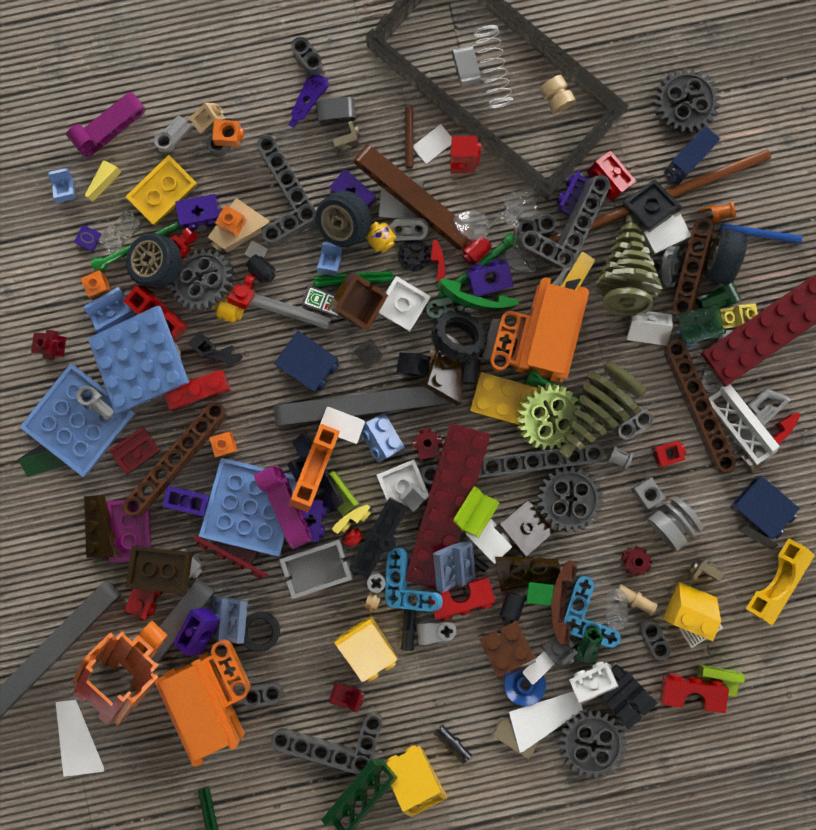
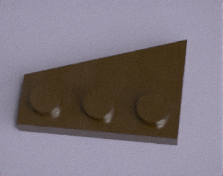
(445, 376)
(97, 528)
(519, 571)

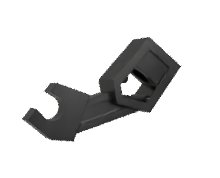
(224, 355)

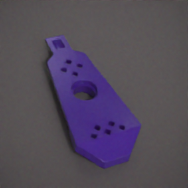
(312, 90)

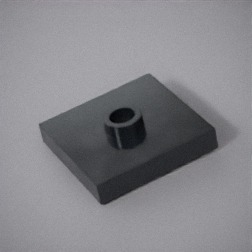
(652, 205)

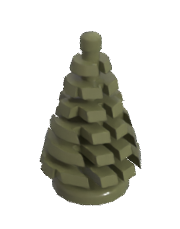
(629, 274)
(606, 402)

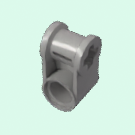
(431, 633)

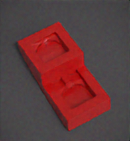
(437, 258)
(785, 426)

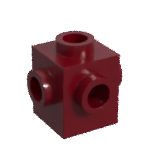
(49, 344)
(427, 452)
(628, 561)

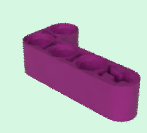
(106, 125)
(279, 492)

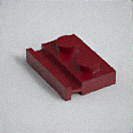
(135, 450)

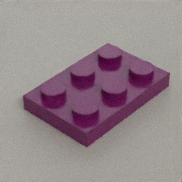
(128, 530)

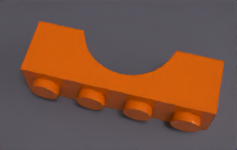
(314, 468)

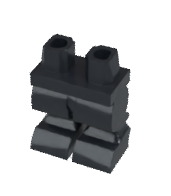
(628, 690)

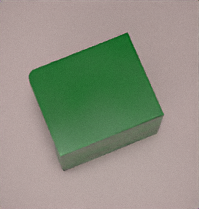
(540, 593)

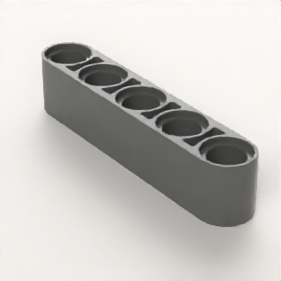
(196, 598)

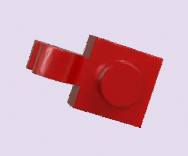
(182, 242)
(243, 295)

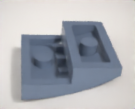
(454, 565)
(232, 619)

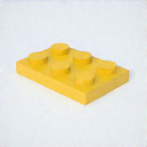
(160, 189)
(500, 398)

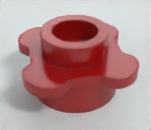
(352, 537)

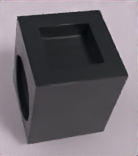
(413, 364)

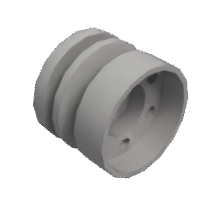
(678, 521)

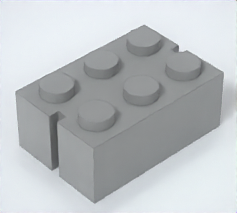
(316, 569)

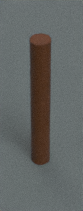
(408, 137)

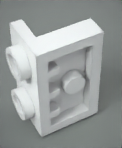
(593, 682)

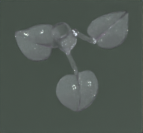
(517, 205)

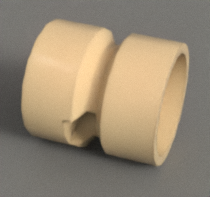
(556, 93)

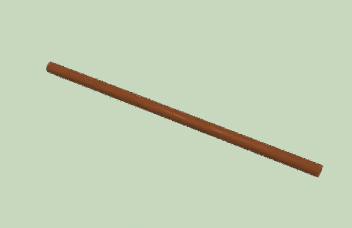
(681, 189)

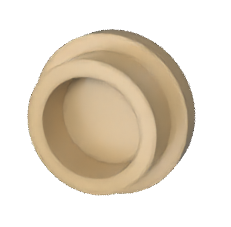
(372, 601)

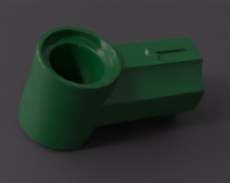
(723, 296)
(588, 647)

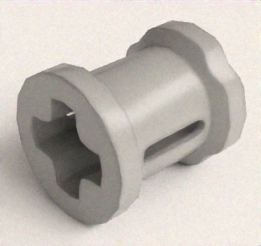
(620, 457)
(376, 589)

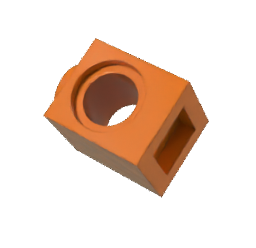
(221, 127)
(230, 221)
(96, 285)
(223, 444)

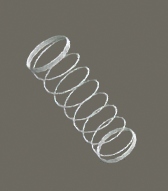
(487, 34)

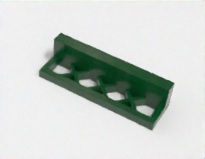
(353, 793)

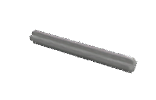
(291, 311)

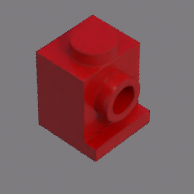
(678, 452)

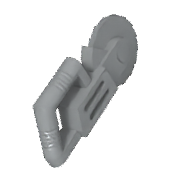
(764, 414)

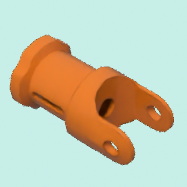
(721, 212)

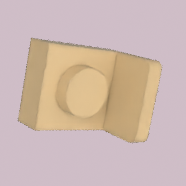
(204, 117)

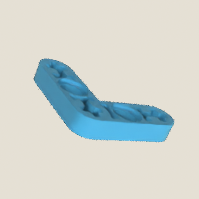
(403, 593)
(579, 615)

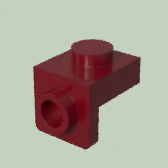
(346, 696)

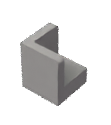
(413, 497)

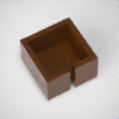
(357, 302)
(508, 650)

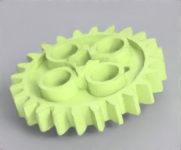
(532, 424)

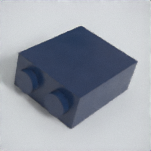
(691, 155)
(307, 362)
(765, 507)

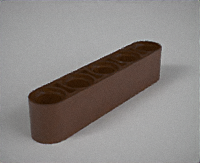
(694, 258)

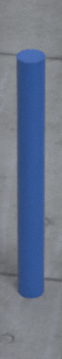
(763, 233)

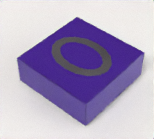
(87, 238)

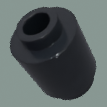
(261, 269)

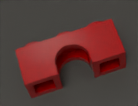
(464, 154)
(142, 299)
(197, 389)
(479, 596)
(676, 688)

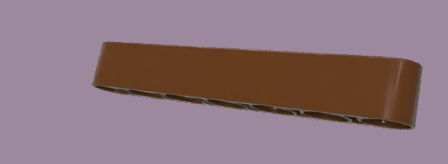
(410, 195)
(708, 413)
(166, 465)

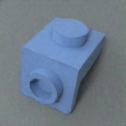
(62, 185)
(330, 259)

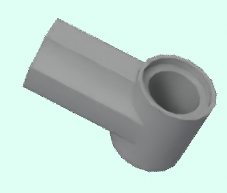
(173, 133)

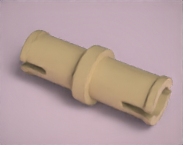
(636, 600)

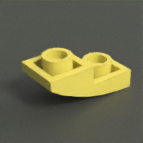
(736, 316)
(356, 515)

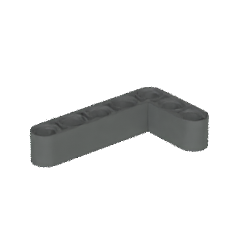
(290, 191)
(571, 228)
(332, 748)

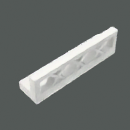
(749, 419)

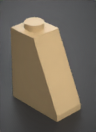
(252, 227)

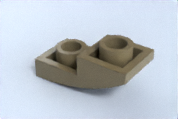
(505, 733)

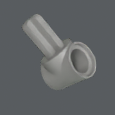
(95, 403)

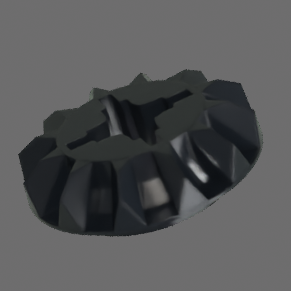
(412, 264)

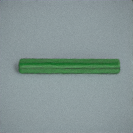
(372, 277)

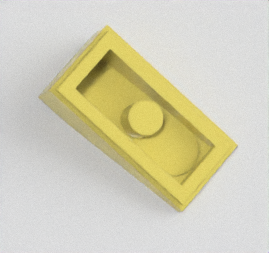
(104, 177)

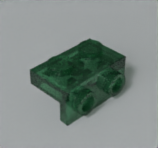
(701, 324)

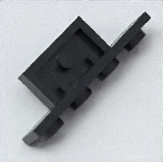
(326, 487)

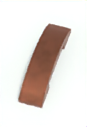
(566, 576)

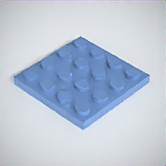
(138, 360)
(69, 427)
(241, 512)

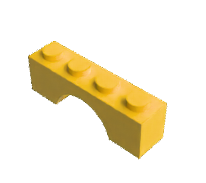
(792, 565)

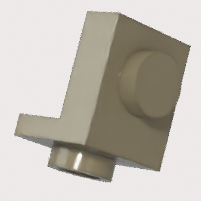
(346, 142)
(709, 569)

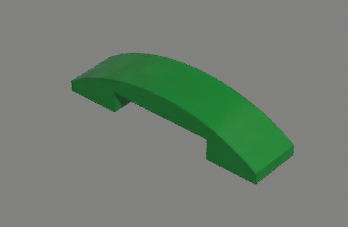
(452, 291)

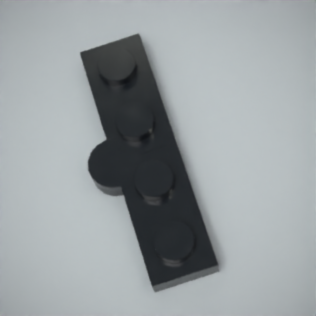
(380, 538)

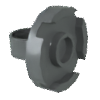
(670, 265)

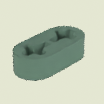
(440, 303)

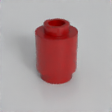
(476, 250)

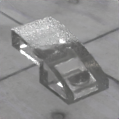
(119, 233)

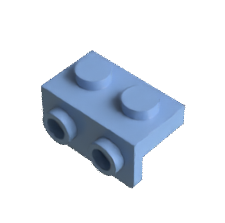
(108, 310)
(381, 438)

